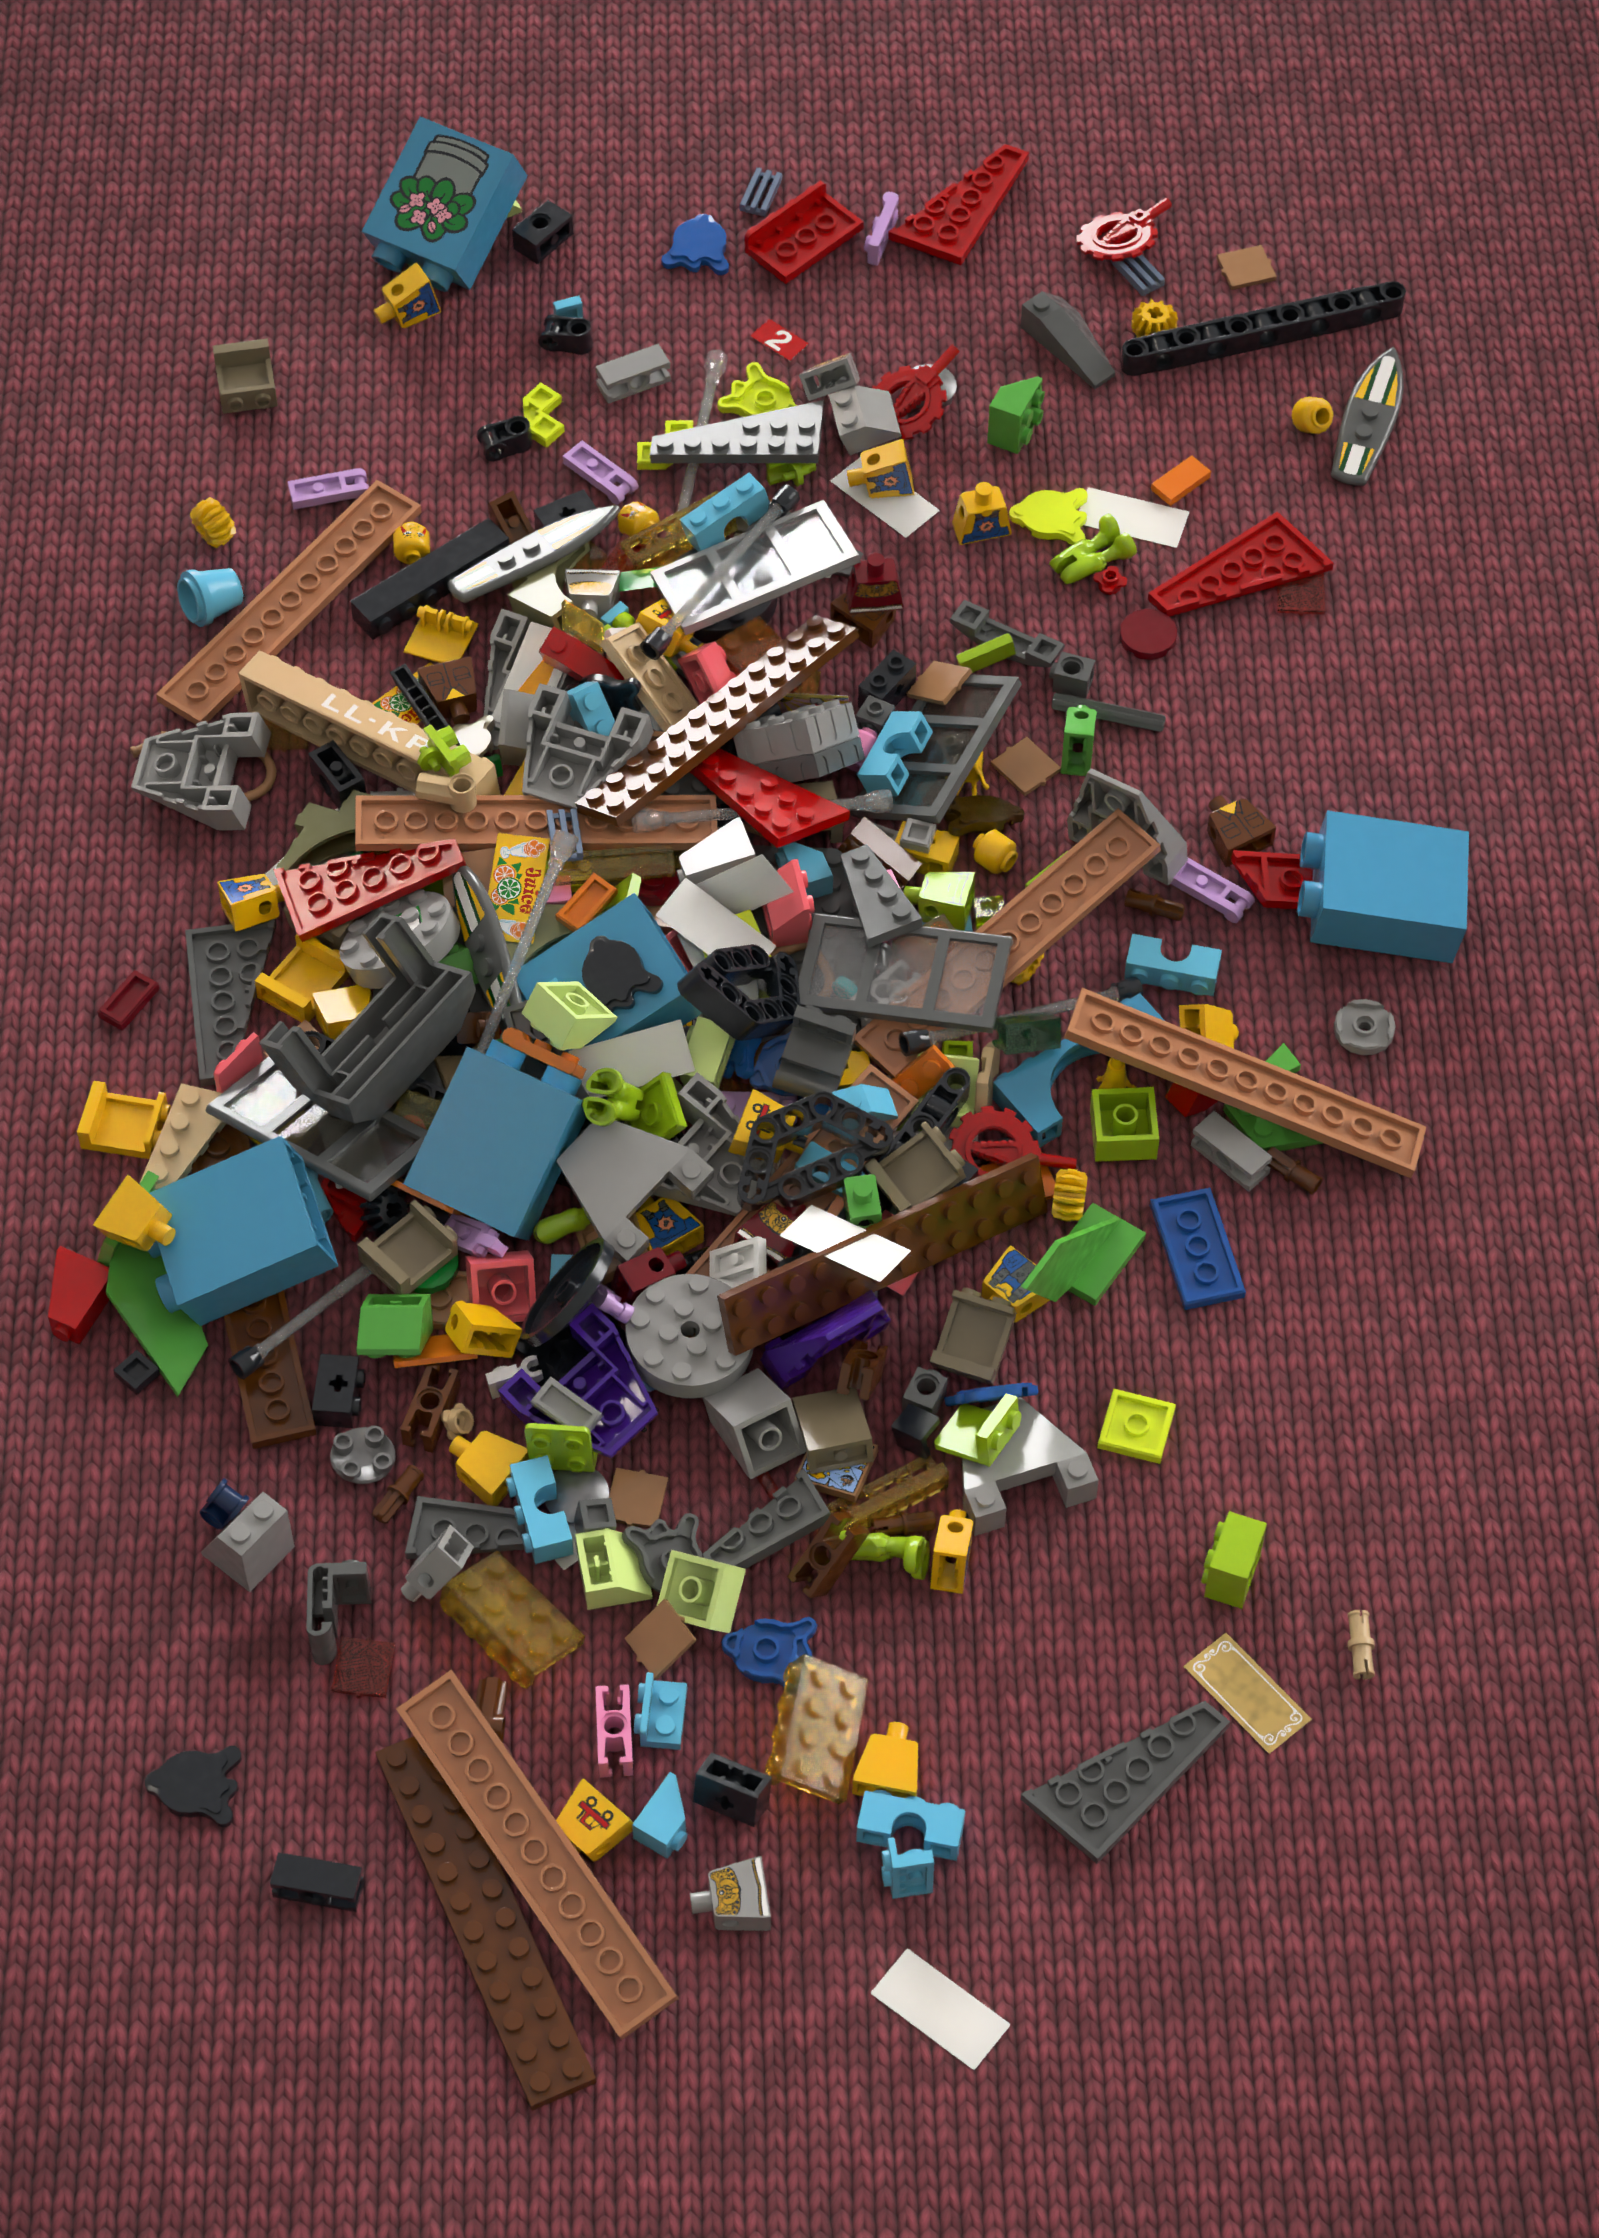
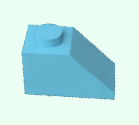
(870, 1099)
(662, 1820)

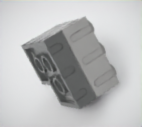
(803, 741)

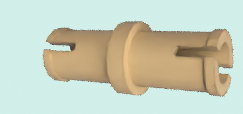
(1361, 1644)

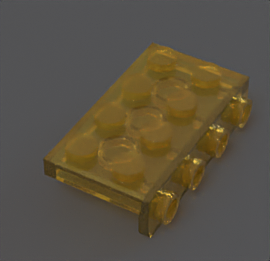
(509, 1618)
(817, 1728)

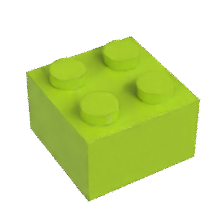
(1124, 1124)
(1233, 1559)

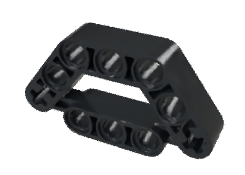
(714, 991)
(861, 1151)

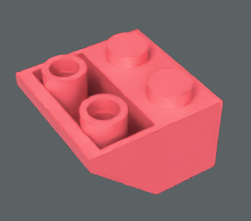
(790, 916)

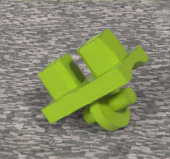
(788, 471)
(438, 751)

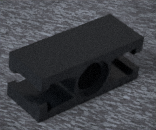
(317, 1882)

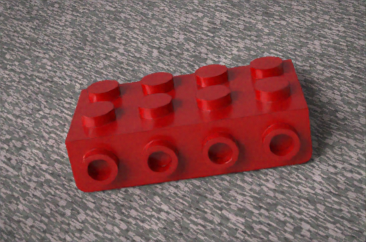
(801, 233)

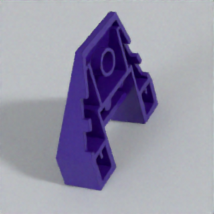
(796, 1355)
(602, 1379)

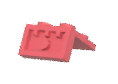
(239, 1063)

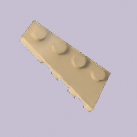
(184, 1135)

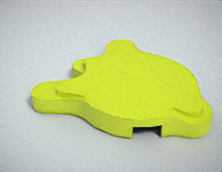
(756, 395)
(1052, 514)

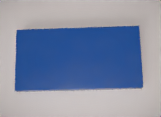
(1197, 1248)

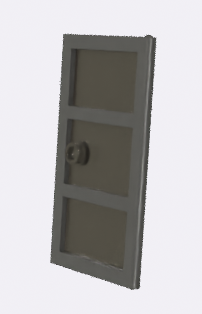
(952, 750)
(354, 1155)

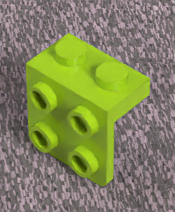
(980, 1433)
(565, 1445)

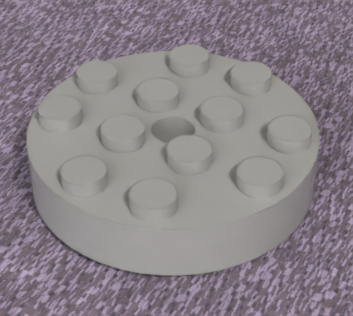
(436, 933)
(658, 1342)

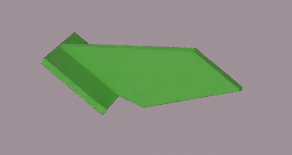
(1086, 1258)
(169, 1339)

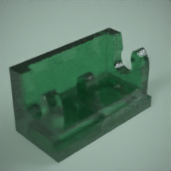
(1028, 1033)

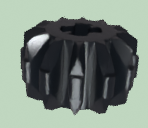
(384, 1210)

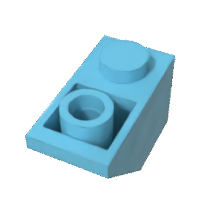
(813, 862)

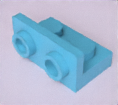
(661, 1714)
(908, 1872)

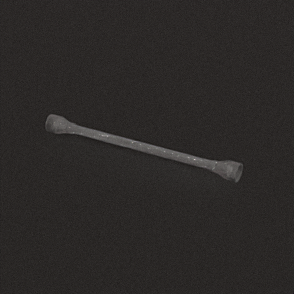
(715, 367)
(648, 819)
(561, 849)

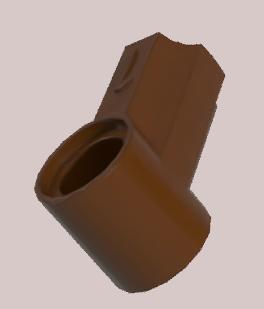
(492, 1701)

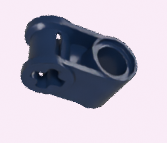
(222, 1505)

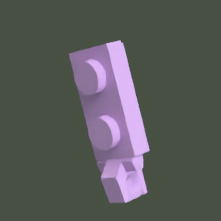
(476, 1237)

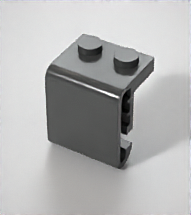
(815, 1052)
(326, 1589)

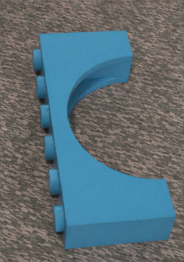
(1029, 1085)

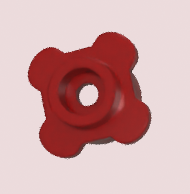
(1110, 580)

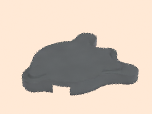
(656, 1543)

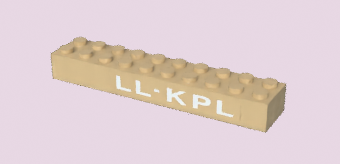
(361, 730)

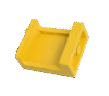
(304, 971)
(121, 1122)

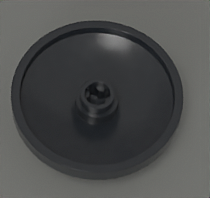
(568, 1292)

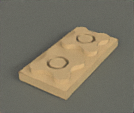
(661, 687)

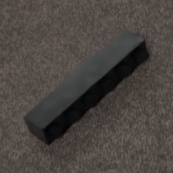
(424, 580)

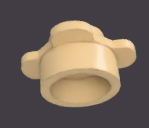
(457, 1421)

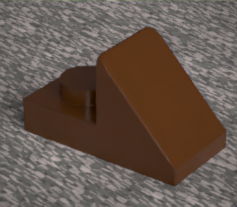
(509, 517)
(474, 1026)

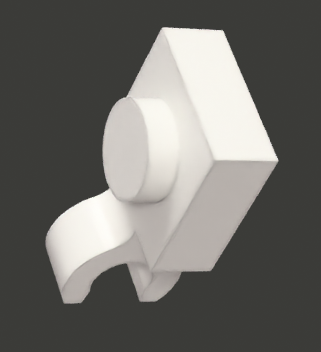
(502, 1374)

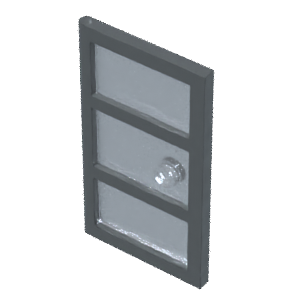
(915, 978)

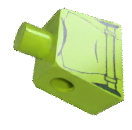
(944, 894)

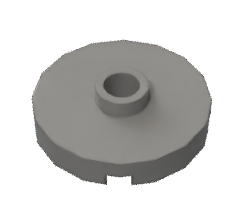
(1365, 1015)

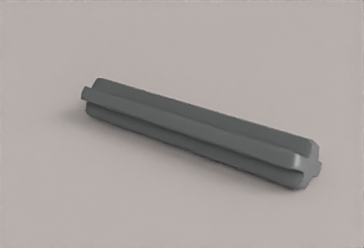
(1112, 712)

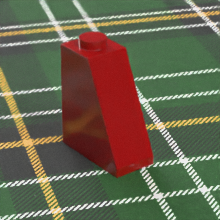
(76, 1295)

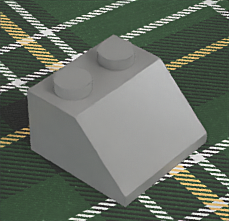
(864, 417)

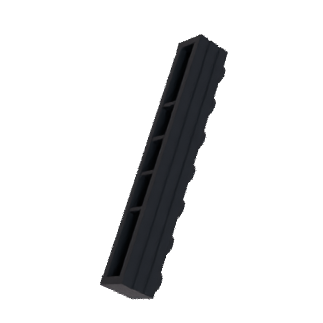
(418, 698)

